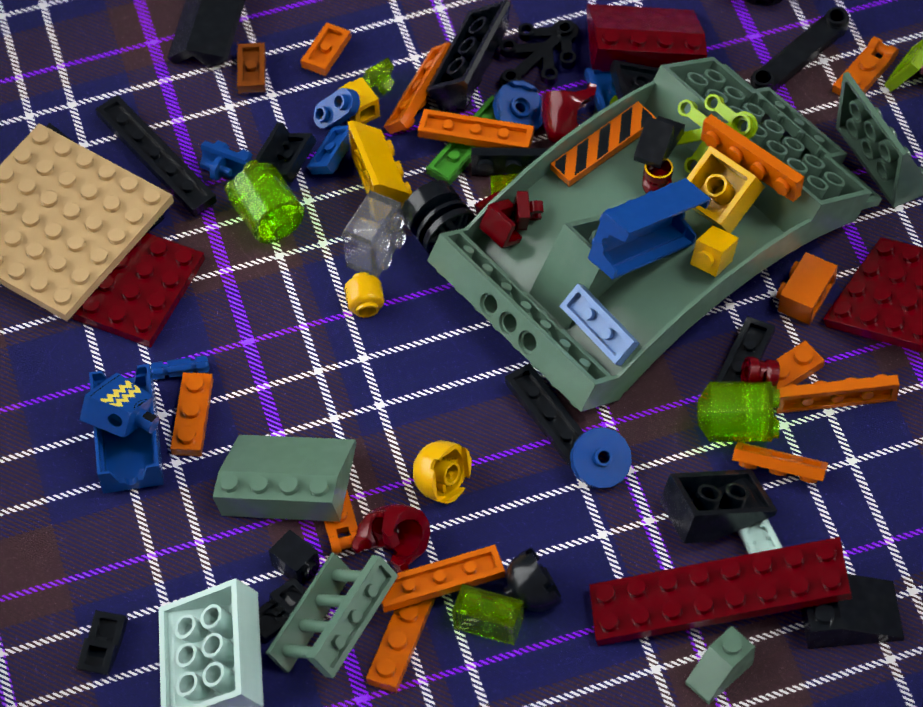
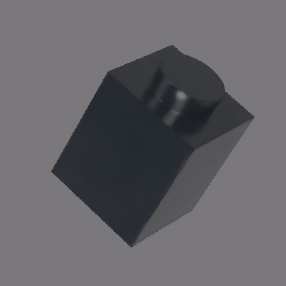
(294, 557)

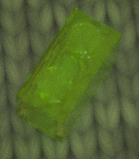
(488, 614)

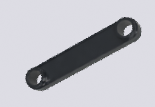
(802, 50)

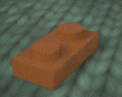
(251, 67)

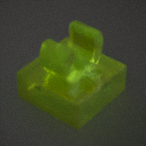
(380, 76)

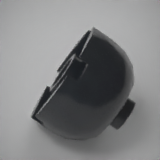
(531, 583)

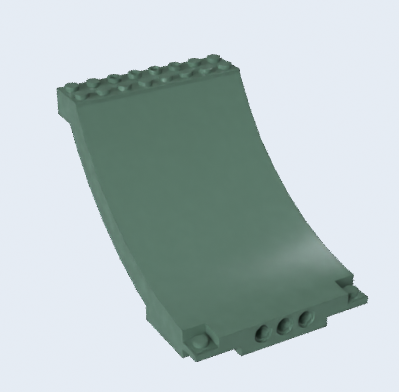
(527, 282)

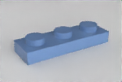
(599, 324)

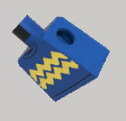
(119, 407)

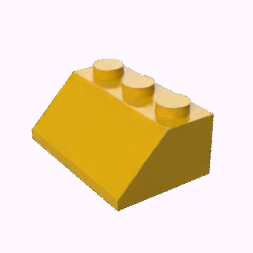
(375, 162)

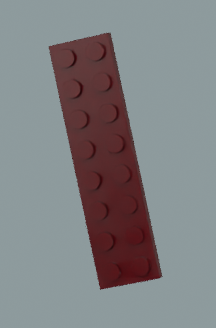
(719, 591)

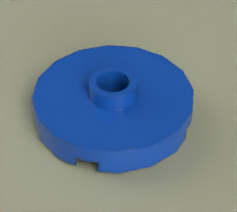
(519, 95)
(587, 465)

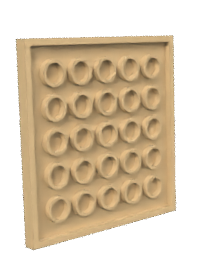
(68, 219)

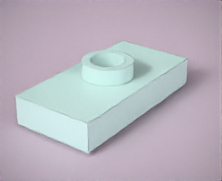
(759, 537)

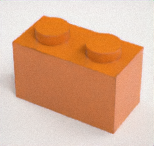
(806, 288)

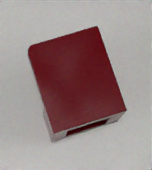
(498, 225)

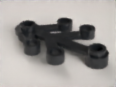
(561, 33)

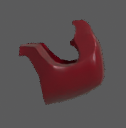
(561, 109)
(397, 529)

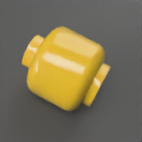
(364, 295)

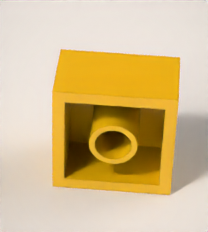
(728, 186)

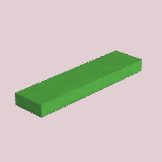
(455, 156)

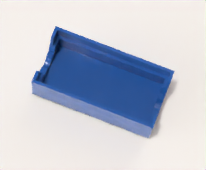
(646, 228)
(133, 459)

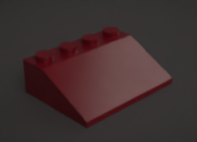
(643, 35)

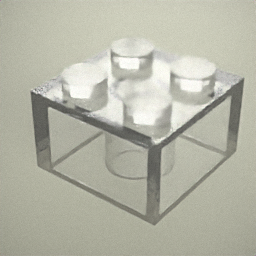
(374, 234)

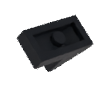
(658, 141)

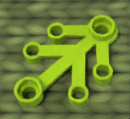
(735, 121)

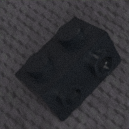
(286, 151)

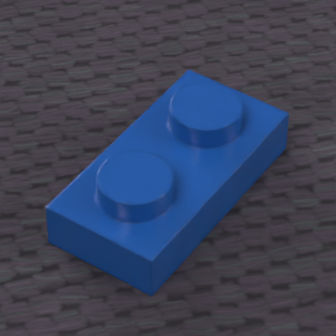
(330, 151)

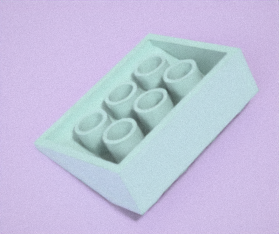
(211, 649)

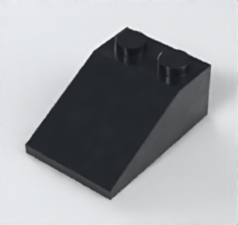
(714, 503)
(864, 619)

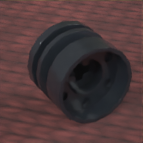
(435, 210)

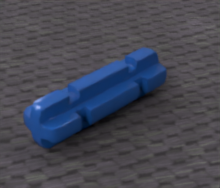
(176, 367)

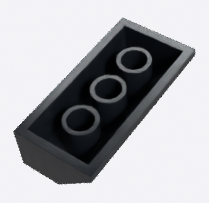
(469, 56)

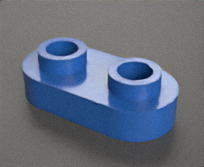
(336, 108)

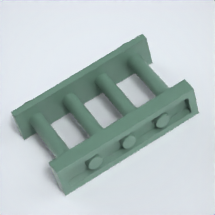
(347, 622)

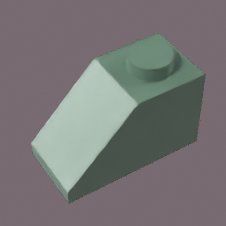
(721, 665)

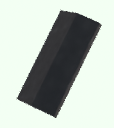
(206, 31)

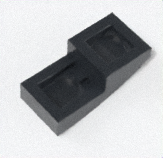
(279, 608)
(103, 643)

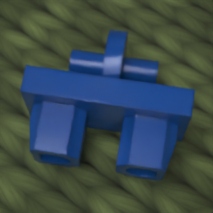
(222, 161)

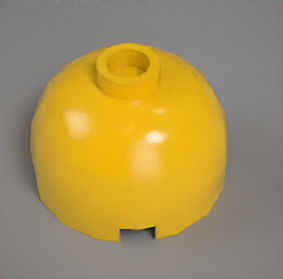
(441, 470)

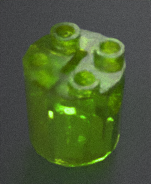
(265, 202)
(738, 411)

